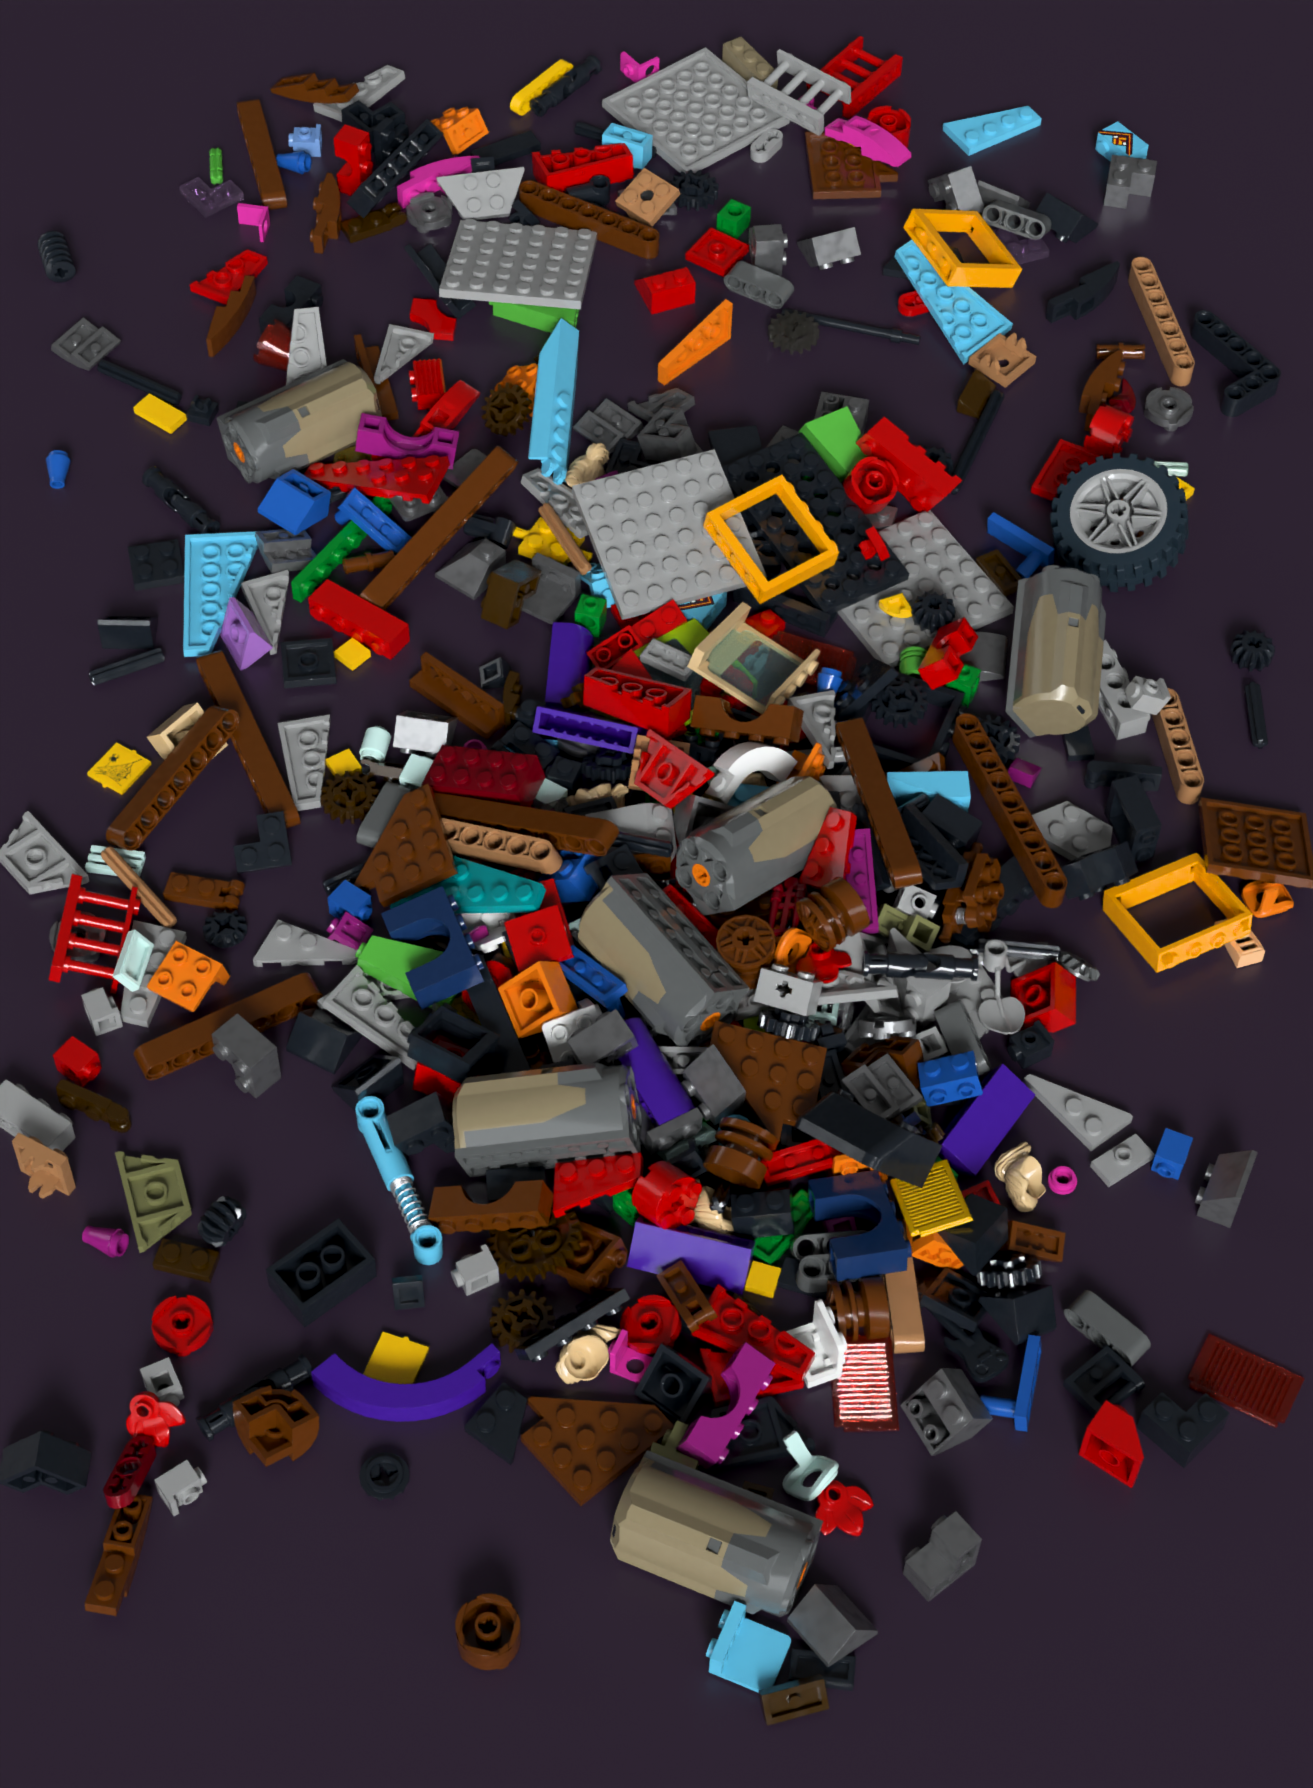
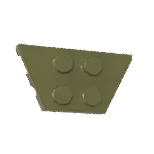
(153, 1196)

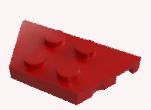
(669, 772)

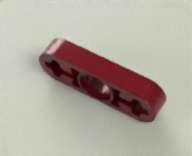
(128, 1460)

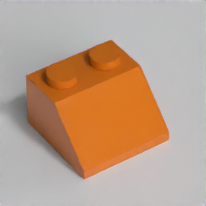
(537, 997)

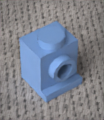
(307, 140)

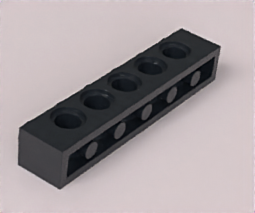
(394, 168)

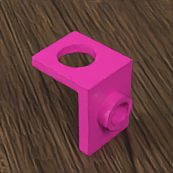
(635, 70)
(256, 216)
(621, 1355)

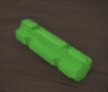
(216, 167)

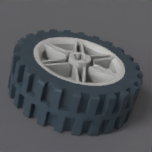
(1094, 501)

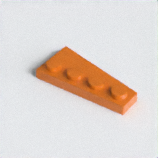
(698, 343)

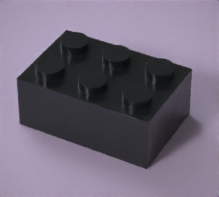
(321, 1272)

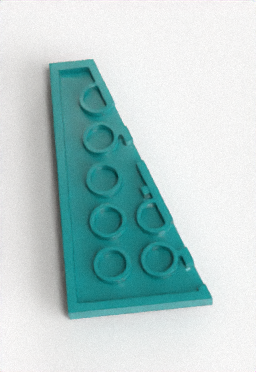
(487, 890)

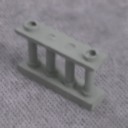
(797, 110)

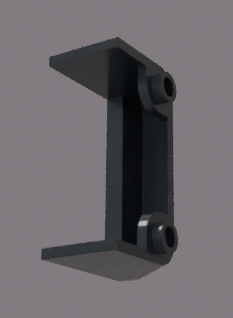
(870, 1138)

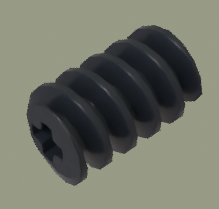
(56, 257)

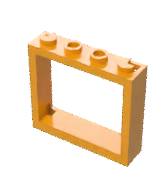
(923, 228)
(740, 559)
(1162, 881)

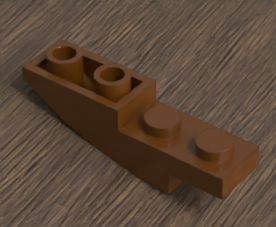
(328, 214)
(1101, 386)
(120, 1557)

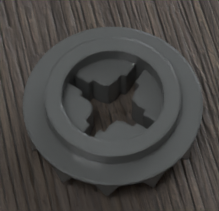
(1078, 966)

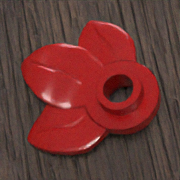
(823, 964)
(155, 1420)
(845, 1511)

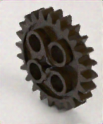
(538, 1249)

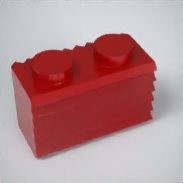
(428, 382)

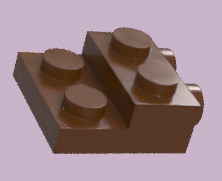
(595, 1260)

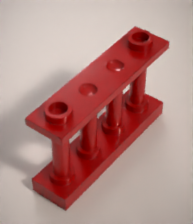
(875, 81)
(73, 917)

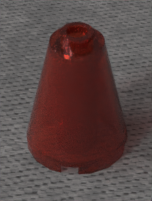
(274, 346)

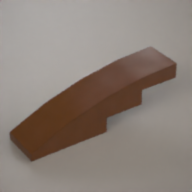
(310, 89)
(230, 318)
(1034, 1241)

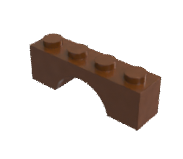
(777, 723)
(524, 1206)

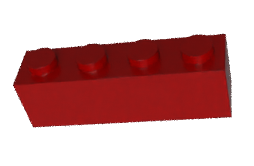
(359, 619)

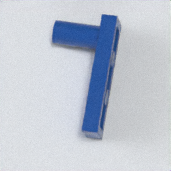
(371, 521)
(1035, 550)
(595, 980)
(1020, 1408)

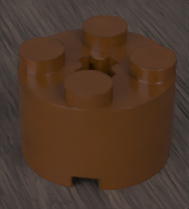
(472, 1624)

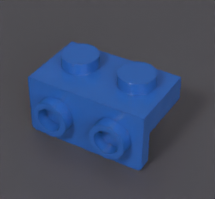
(949, 1078)

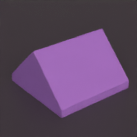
(243, 634)

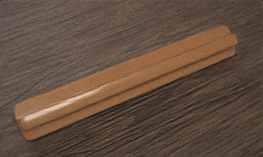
(565, 539)
(130, 879)

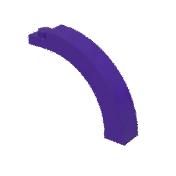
(405, 1401)

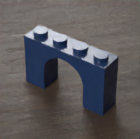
(457, 966)
(864, 1197)

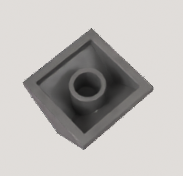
(991, 193)
(830, 1623)

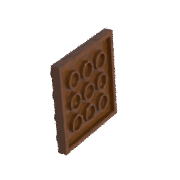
(1256, 843)

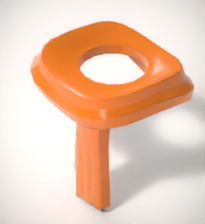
(1267, 905)
(792, 939)

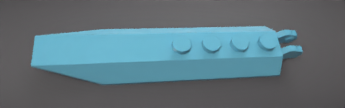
(555, 401)

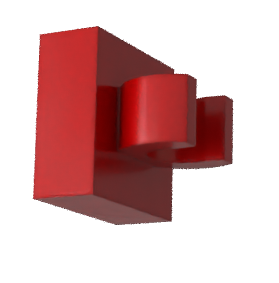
(873, 545)

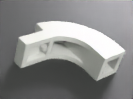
(743, 760)

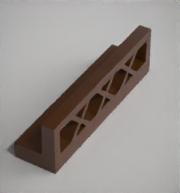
(368, 360)
(456, 696)

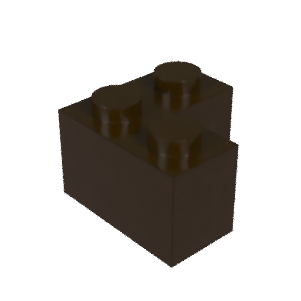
(507, 591)

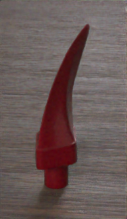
(1126, 400)

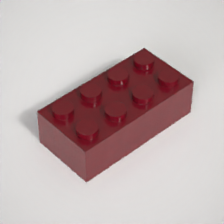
(486, 775)

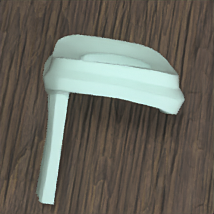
(806, 1465)

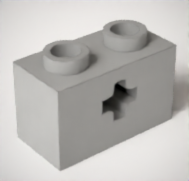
(772, 990)

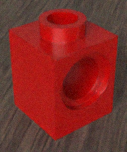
(77, 1061)

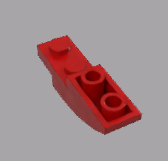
(449, 409)
(635, 636)

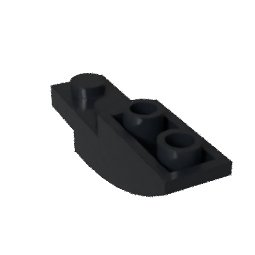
(1090, 294)

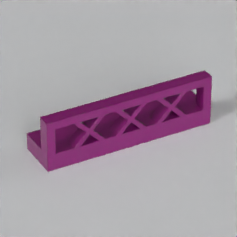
(862, 876)

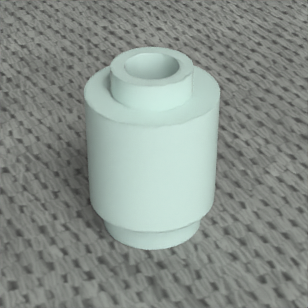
(375, 744)

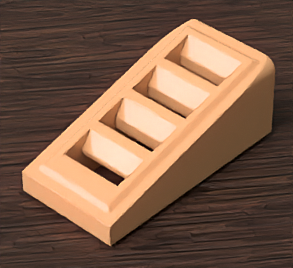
(1245, 957)

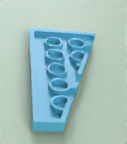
(958, 311)
(212, 575)

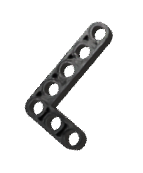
(1257, 374)

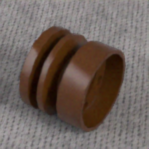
(832, 914)
(756, 954)
(741, 1149)
(860, 1308)

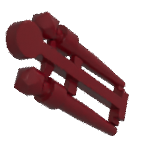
(790, 885)

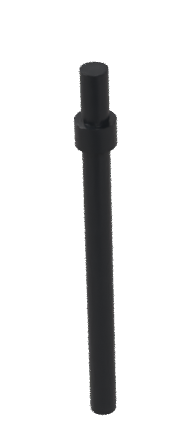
(895, 335)

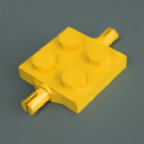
(543, 541)

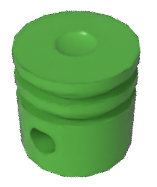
(910, 660)

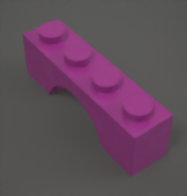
(379, 439)
(744, 1376)

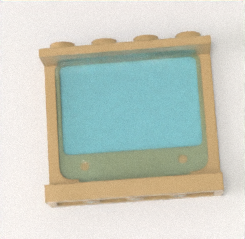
(750, 663)

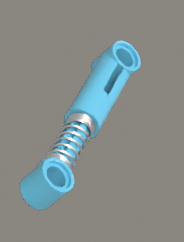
(398, 1179)

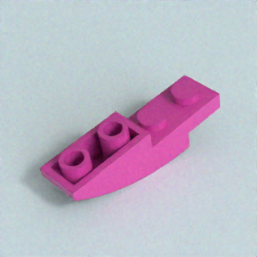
(872, 139)
(425, 177)

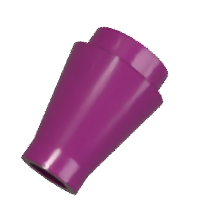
(107, 1240)

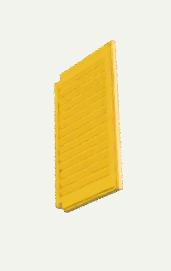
(933, 1206)

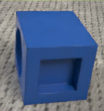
(351, 900)
(1171, 1154)

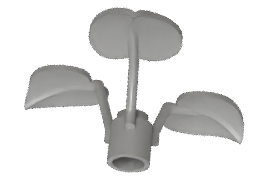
(1004, 1014)

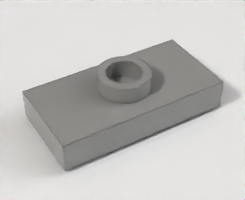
(667, 659)
(1122, 1160)

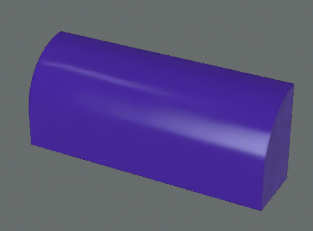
(567, 661)
(587, 728)
(656, 1082)
(984, 1121)
(707, 1254)

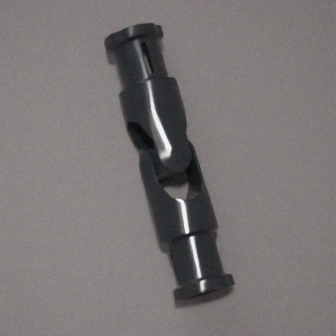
(565, 85)
(170, 494)
(906, 965)
(278, 1379)

